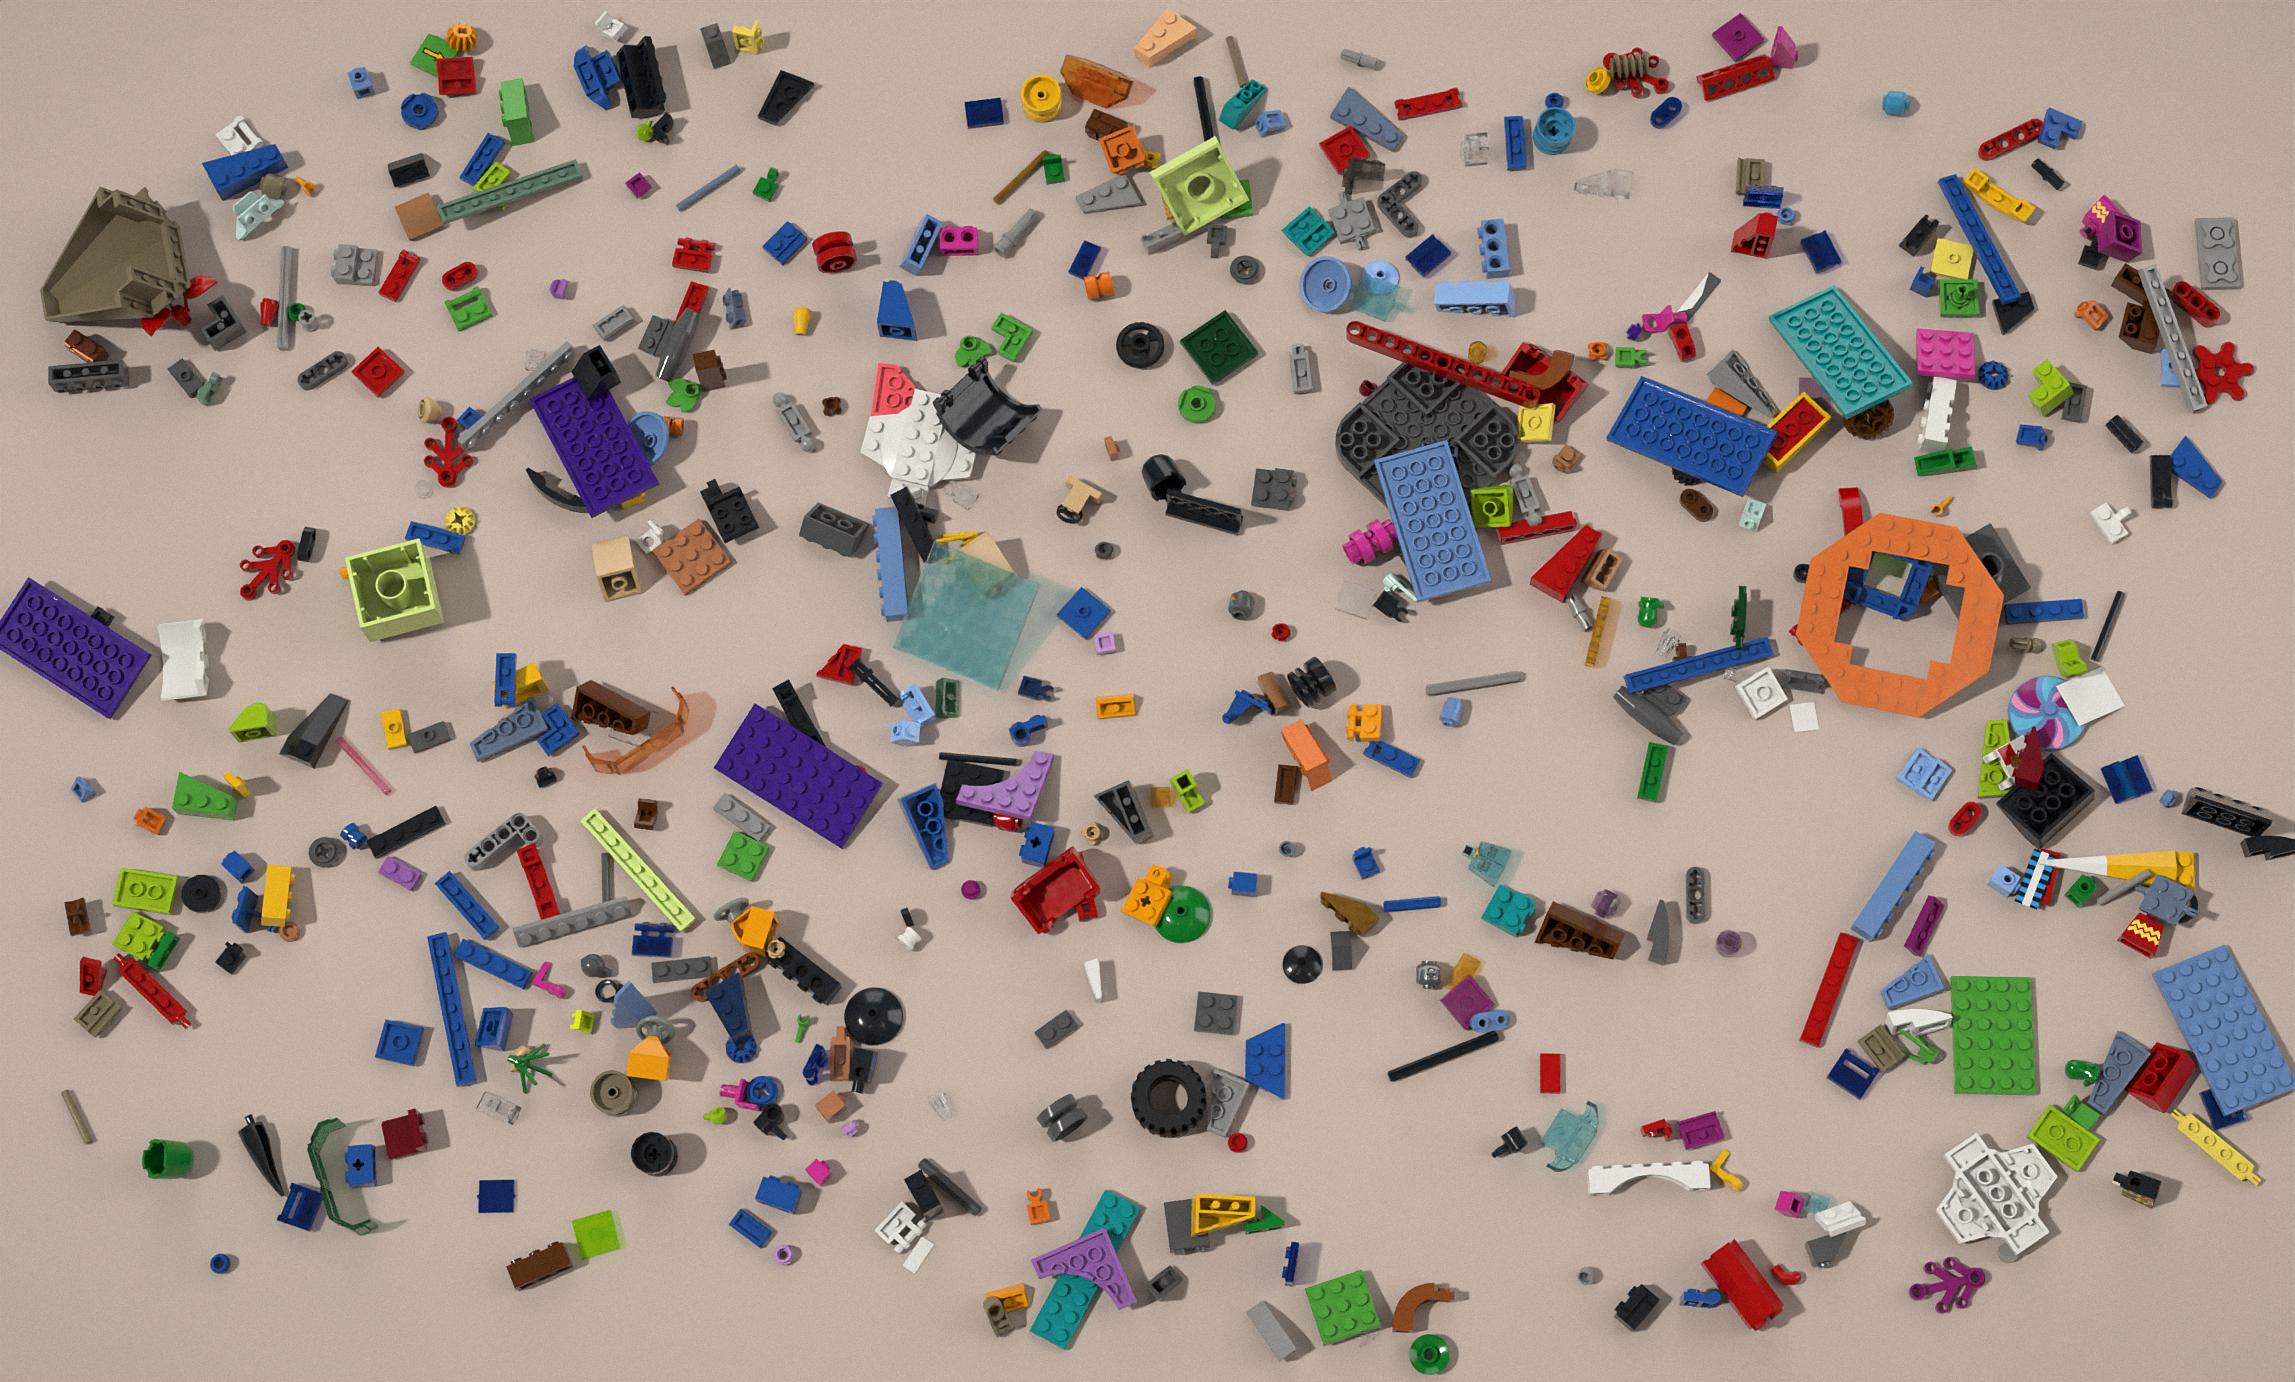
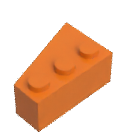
(1307, 753)

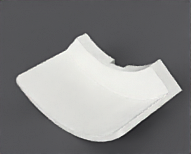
(183, 659)

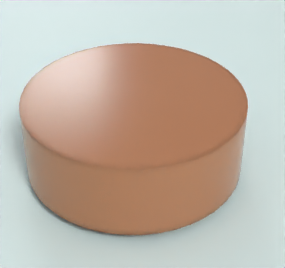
(289, 932)

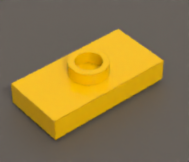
(394, 729)
(237, 783)

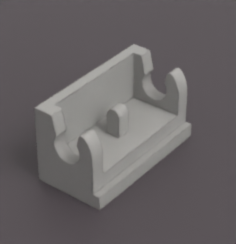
(1161, 238)

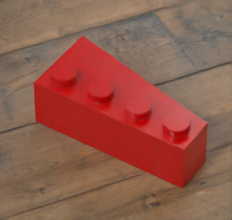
(1565, 567)

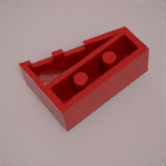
(1755, 236)

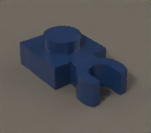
(1032, 688)

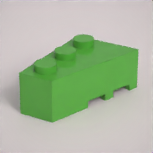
(515, 111)
(202, 800)

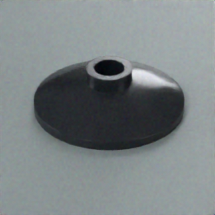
(1298, 973)

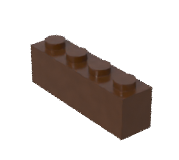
(608, 709)
(1578, 932)

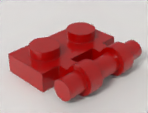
(692, 259)

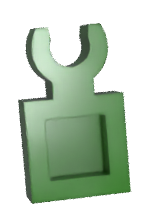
(1627, 357)

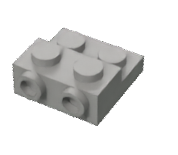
(354, 265)

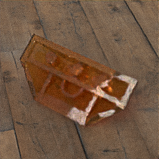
(1095, 82)

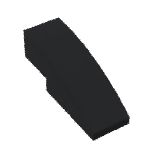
(2271, 846)

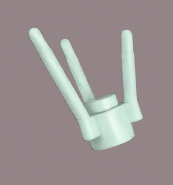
(1395, 583)

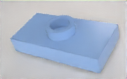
(2168, 376)

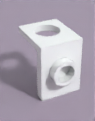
(656, 533)

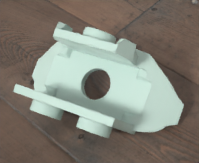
(253, 211)

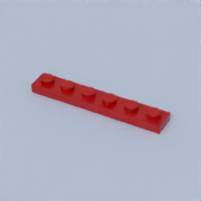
(1829, 990)

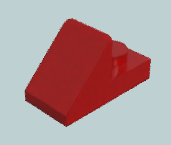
(91, 976)

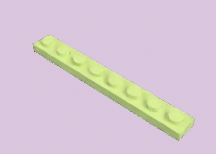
(638, 870)

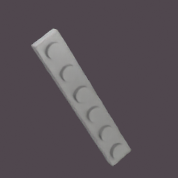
(572, 921)

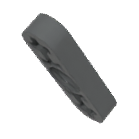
(323, 363)
(1700, 881)

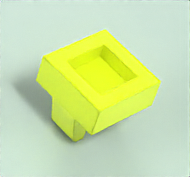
(583, 1021)

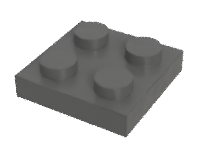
(1215, 1013)

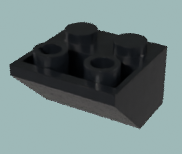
(595, 373)

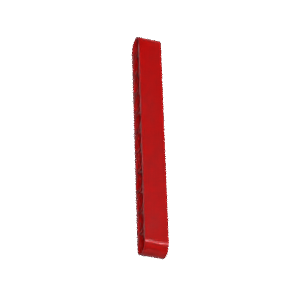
(1435, 357)

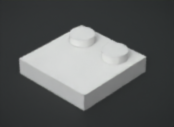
(1761, 692)

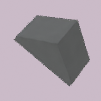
(1341, 950)

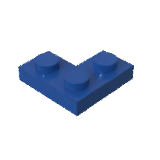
(2058, 123)
(561, 732)

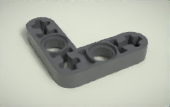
(1395, 200)

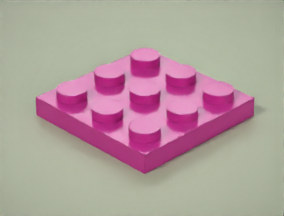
(1945, 354)

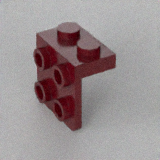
(405, 1135)

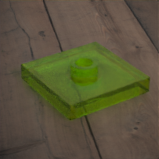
(596, 1234)

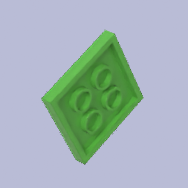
(1342, 1307)

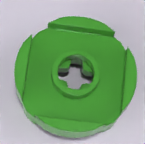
(1199, 414)

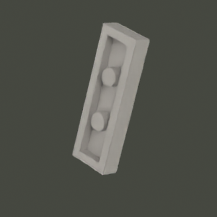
(741, 817)

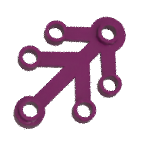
(1949, 1283)

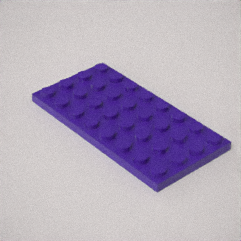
(594, 446)
(70, 648)
(798, 775)

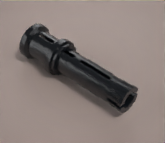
(868, 673)

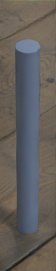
(707, 188)

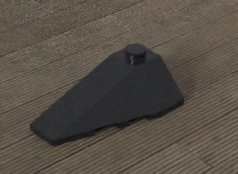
(312, 735)

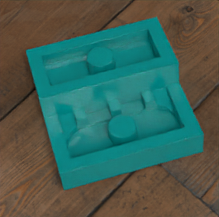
(1308, 231)

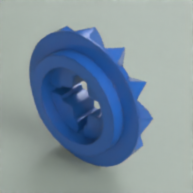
(1987, 380)
(741, 1056)
(758, 1083)

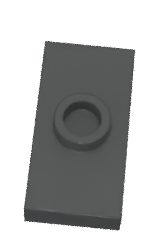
(185, 377)
(429, 737)

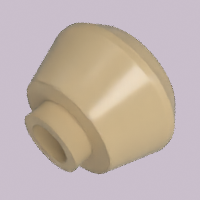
(428, 410)

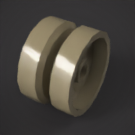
(604, 1087)

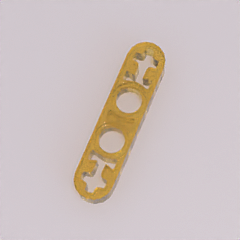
(1597, 631)

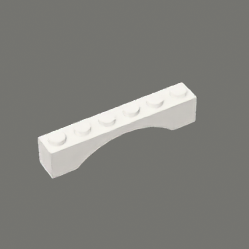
(1690, 1177)

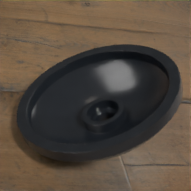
(875, 1029)

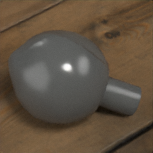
(594, 966)

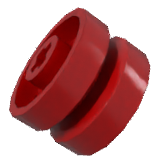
(834, 252)

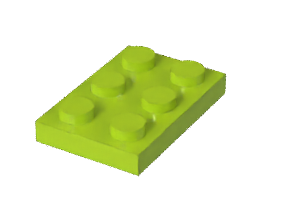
(145, 891)
(2063, 1138)

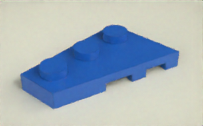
(2193, 469)

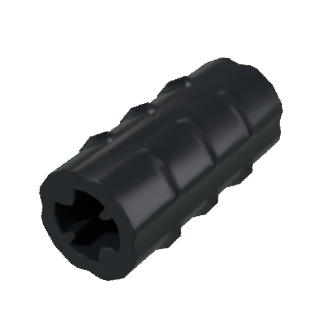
(2124, 433)

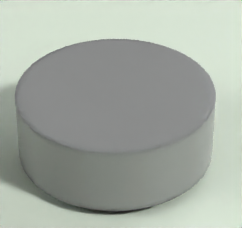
(2006, 1254)

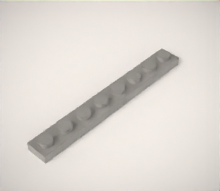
(2172, 338)
(513, 398)

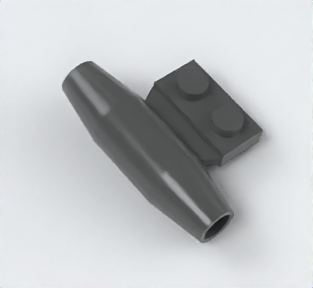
(669, 341)
(1653, 710)

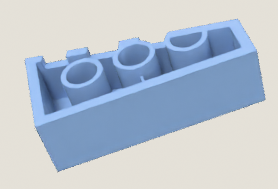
(1476, 297)

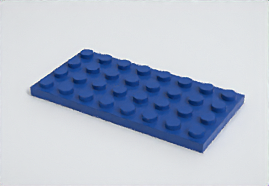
(1692, 436)

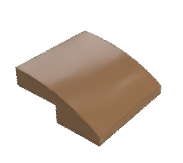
(418, 216)

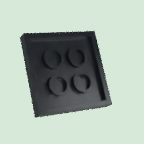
(972, 775)

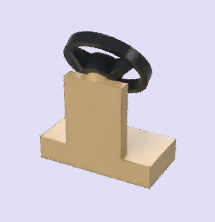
(1076, 500)

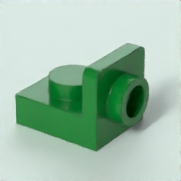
(1053, 169)

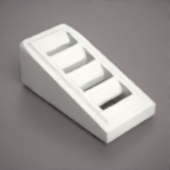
(1092, 971)

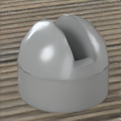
(1583, 1279)

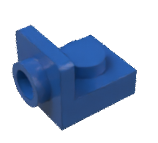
(2032, 436)
(1365, 862)

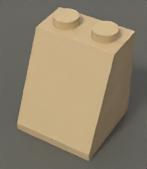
(985, 549)
(616, 568)

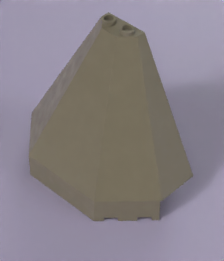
(118, 262)

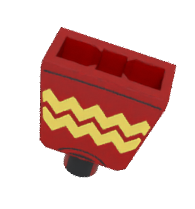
(2143, 934)

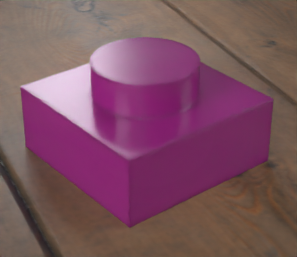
(638, 185)

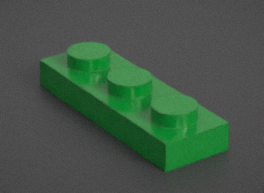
(1652, 772)

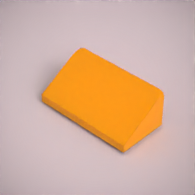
(1115, 706)
(1011, 1297)

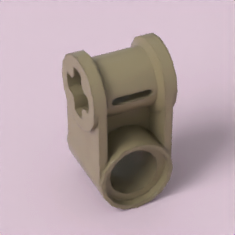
(999, 1318)

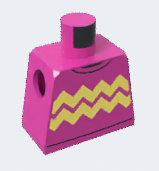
(2096, 216)

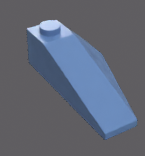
(630, 1007)

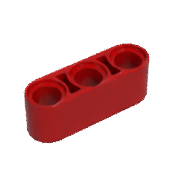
(2197, 313)

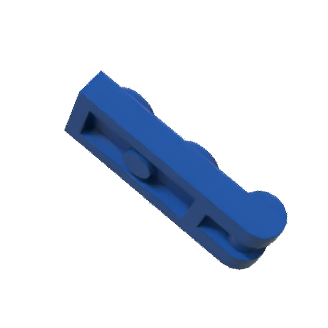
(505, 679)
(1392, 758)

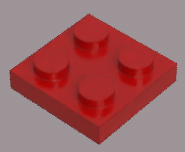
(1342, 147)
(378, 372)

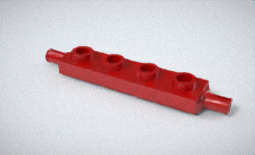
(152, 991)

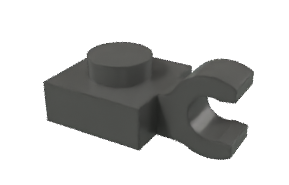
(1216, 237)

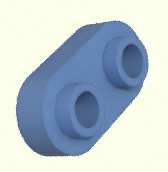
(1490, 1021)

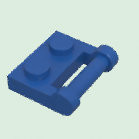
(1696, 1299)

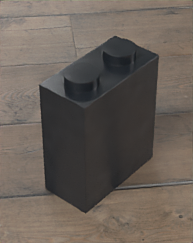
(924, 1195)

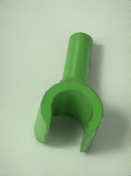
(802, 1025)

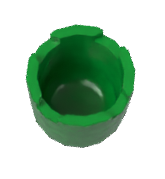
(167, 1159)

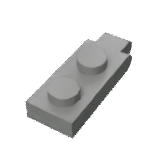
(1300, 369)

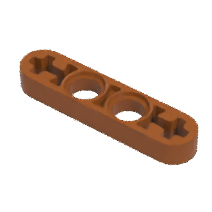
(724, 974)

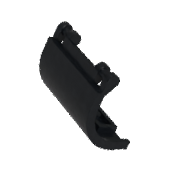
(981, 414)

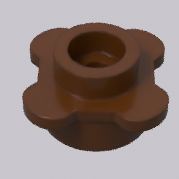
(827, 402)

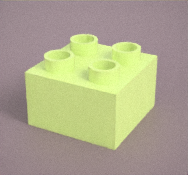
(394, 590)

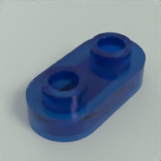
(1664, 113)

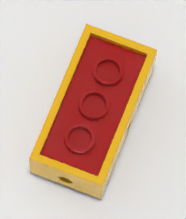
(1795, 429)

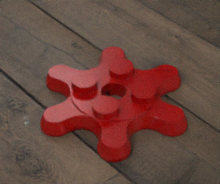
(2229, 381)

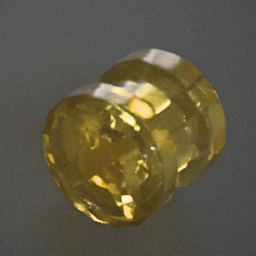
(1478, 348)

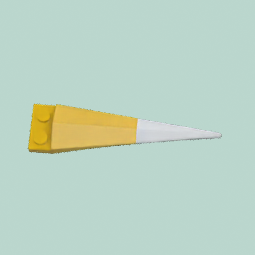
(2169, 864)

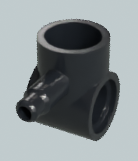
(769, 1125)
(1513, 1142)

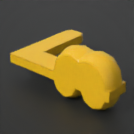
(1728, 1179)

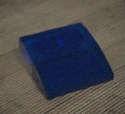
(2126, 779)

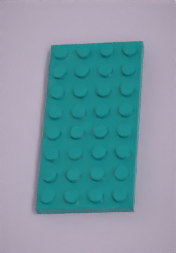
(1840, 352)

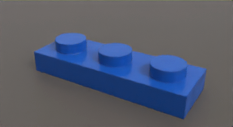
(1515, 143)
(482, 159)
(435, 537)

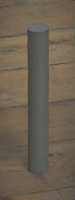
(605, 877)

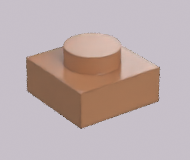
(1112, 448)

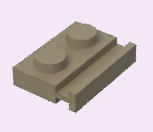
(1749, 172)
(97, 1013)
(1881, 1048)

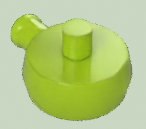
(644, 131)
(716, 1116)

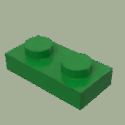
(160, 956)

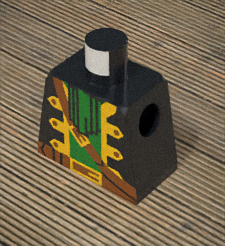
(2146, 1189)

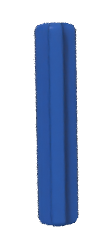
(1412, 904)

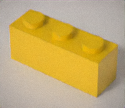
(277, 895)

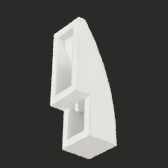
(1917, 1021)

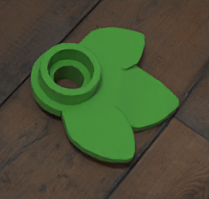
(970, 355)
(681, 395)

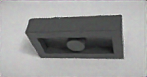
(2074, 405)
(1056, 1029)

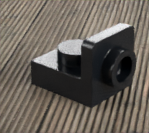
(661, 127)
(231, 957)

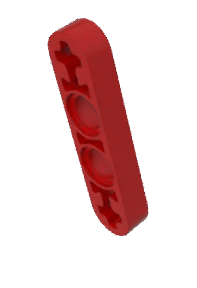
(2010, 139)

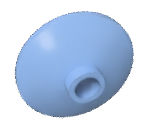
(1384, 267)

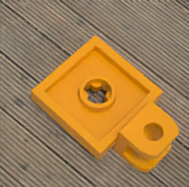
(1156, 889)

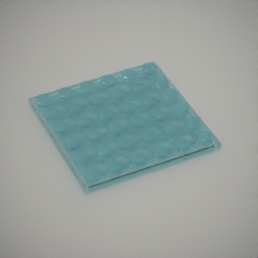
(966, 615)

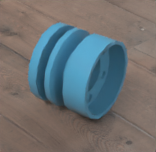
(1554, 121)

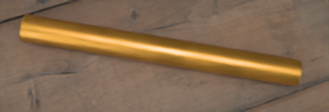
(1020, 177)

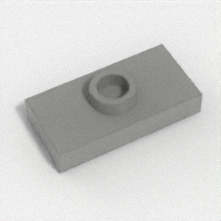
(613, 323)

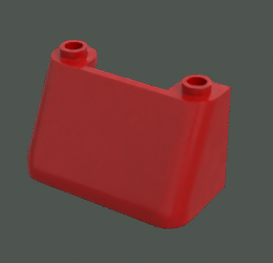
(1535, 361)
(1055, 890)

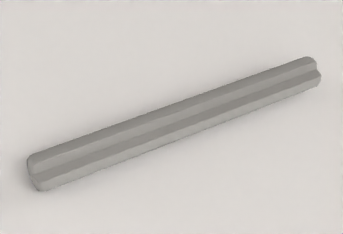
(1472, 683)

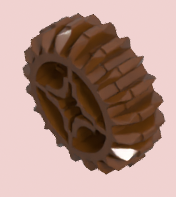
(1879, 419)

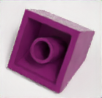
(2120, 237)

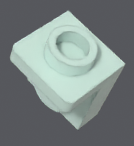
(1752, 514)

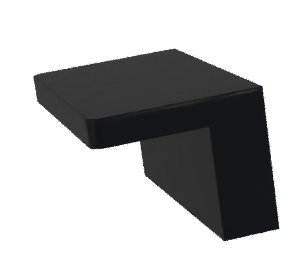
(408, 170)

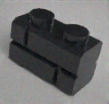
(1636, 1307)

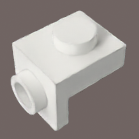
(610, 27)

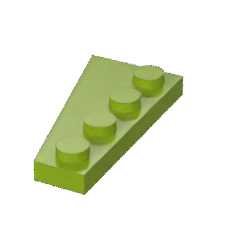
(1993, 773)

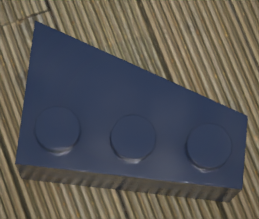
(731, 1007)

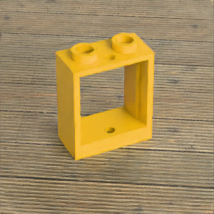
(528, 683)

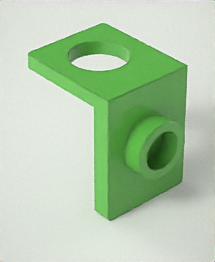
(2081, 1113)

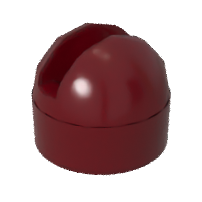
(1366, 388)

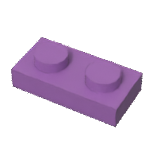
(400, 873)

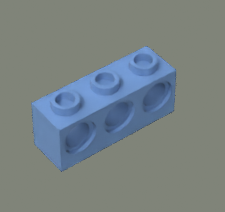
(1496, 240)

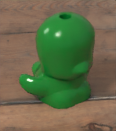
(1648, 612)
(2080, 1070)

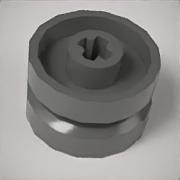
(1062, 1118)

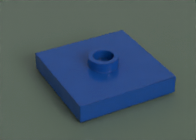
(1083, 613)
(399, 1042)

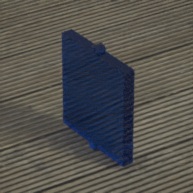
(496, 1196)

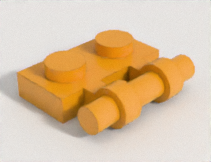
(1370, 722)

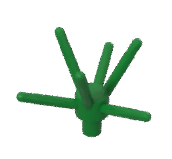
(523, 1063)

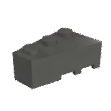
(1126, 810)

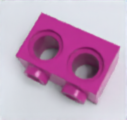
(958, 246)

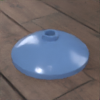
(1316, 282)
(651, 435)

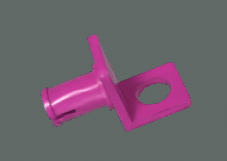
(1663, 319)
(739, 1094)

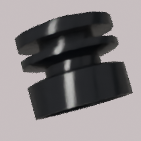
(1308, 683)
(646, 1146)

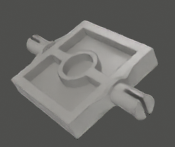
(1351, 220)

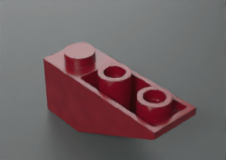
(2031, 766)

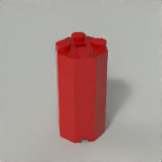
(1743, 1285)

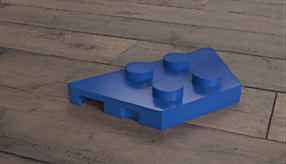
(1267, 1061)

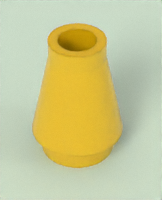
(801, 320)

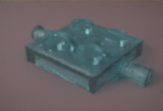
(1375, 297)

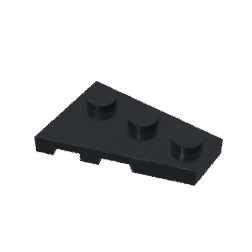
(783, 96)

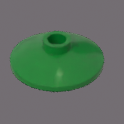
(1432, 1344)

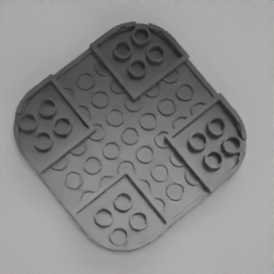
(1426, 408)

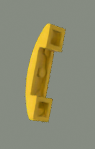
(1997, 198)

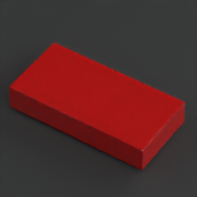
(1549, 1073)

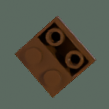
(2139, 328)

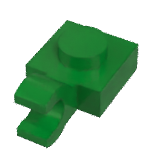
(767, 187)

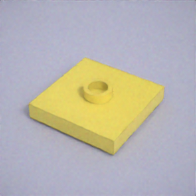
(1951, 259)
(1535, 423)

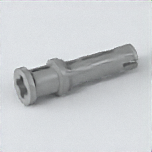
(1010, 238)

